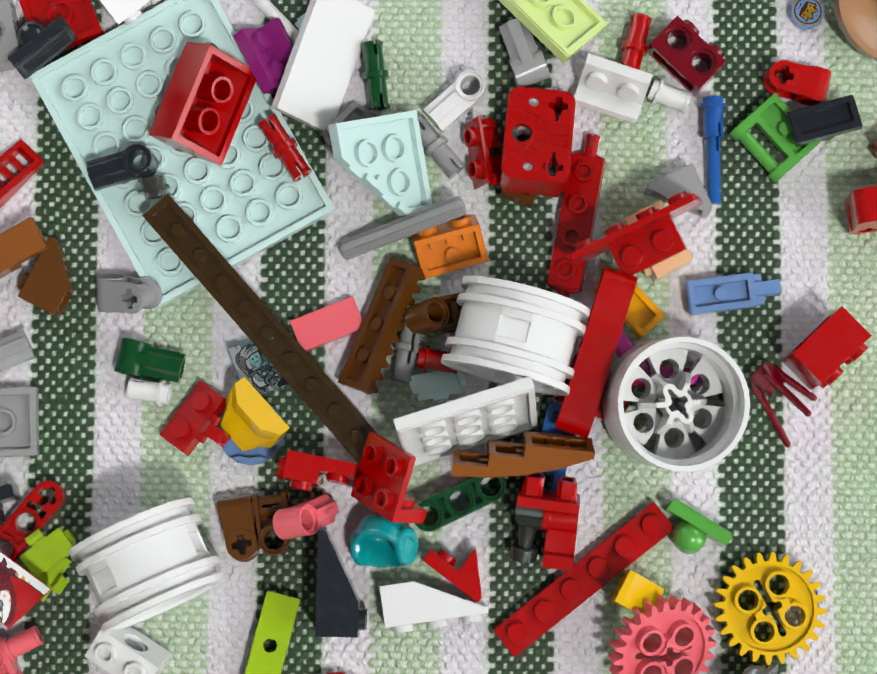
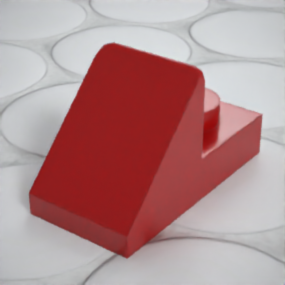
(465, 578)

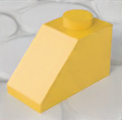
(633, 590)

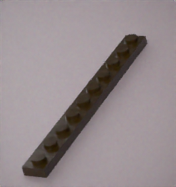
(260, 325)

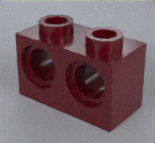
(679, 61)

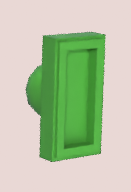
(694, 529)

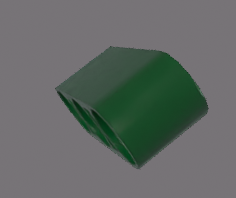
(476, 497)

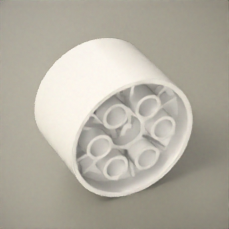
(722, 424)

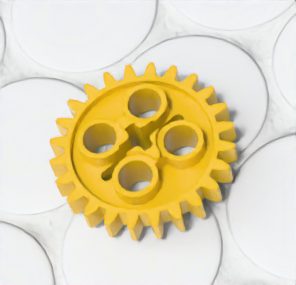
(797, 593)

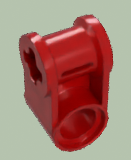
(803, 83)

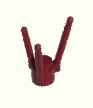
(769, 380)

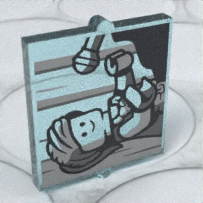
(255, 367)

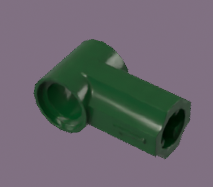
(141, 360)

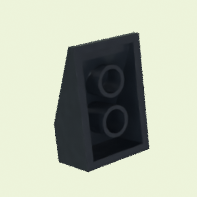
(336, 597)

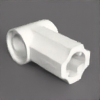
(453, 102)

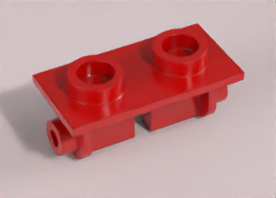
(480, 137)

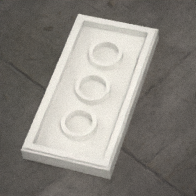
(322, 61)

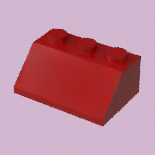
(203, 102)

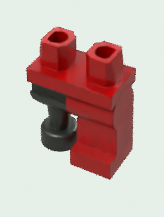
(548, 511)

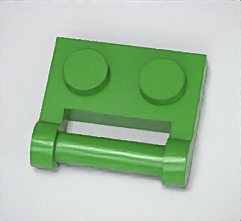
(773, 123)

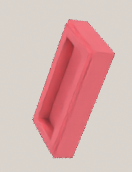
(327, 324)

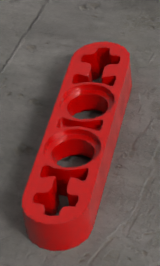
(10, 529)

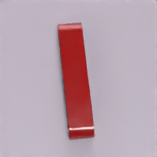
(596, 352)

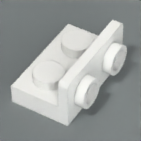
(612, 88)

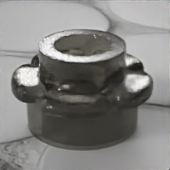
(153, 187)

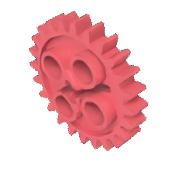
(675, 640)

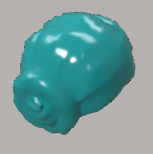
(383, 543)

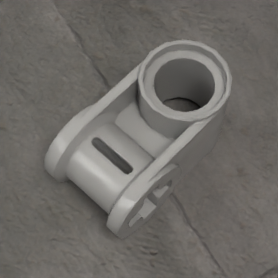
(126, 293)

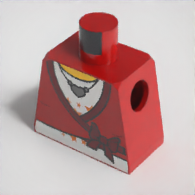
(17, 591)

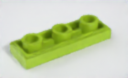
(275, 623)

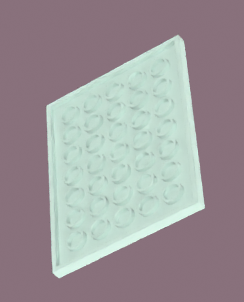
(109, 99)

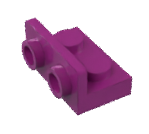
(266, 53)

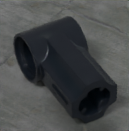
(118, 167)

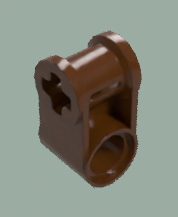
(434, 315)
(264, 519)
(238, 521)

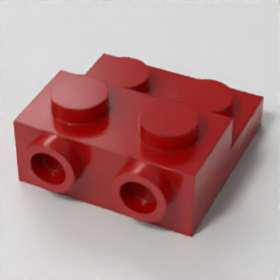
(307, 470)

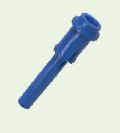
(713, 131)

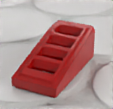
(16, 182)

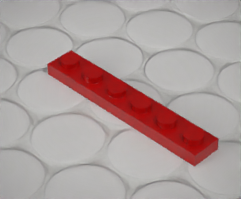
(586, 579)

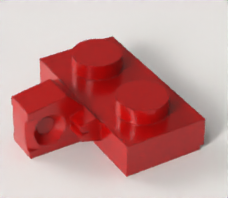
(197, 420)

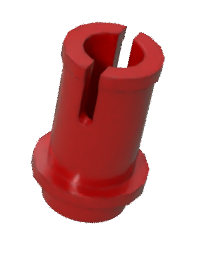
(431, 360)

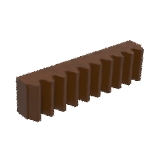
(380, 326)

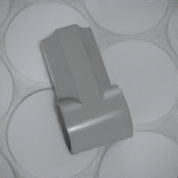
(525, 59)
(15, 350)

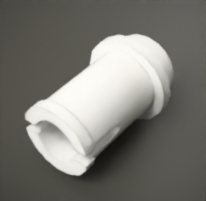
(669, 96)
(149, 391)

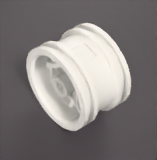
(515, 333)
(147, 564)

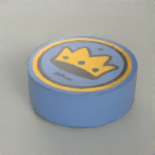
(806, 13)

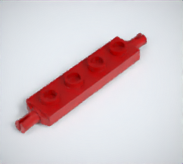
(576, 217)

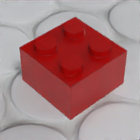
(826, 348)

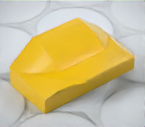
(250, 418)

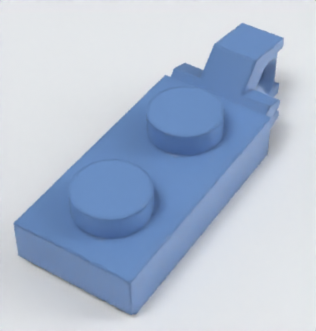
(729, 293)

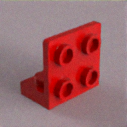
(384, 481)

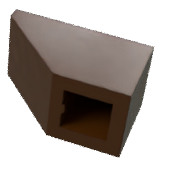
(49, 282)

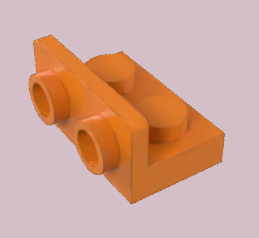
(450, 246)

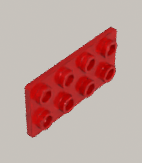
(644, 241)

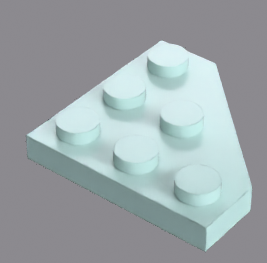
(385, 158)

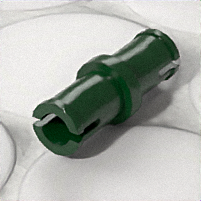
(375, 75)

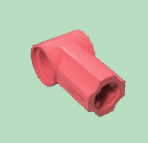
(305, 517)

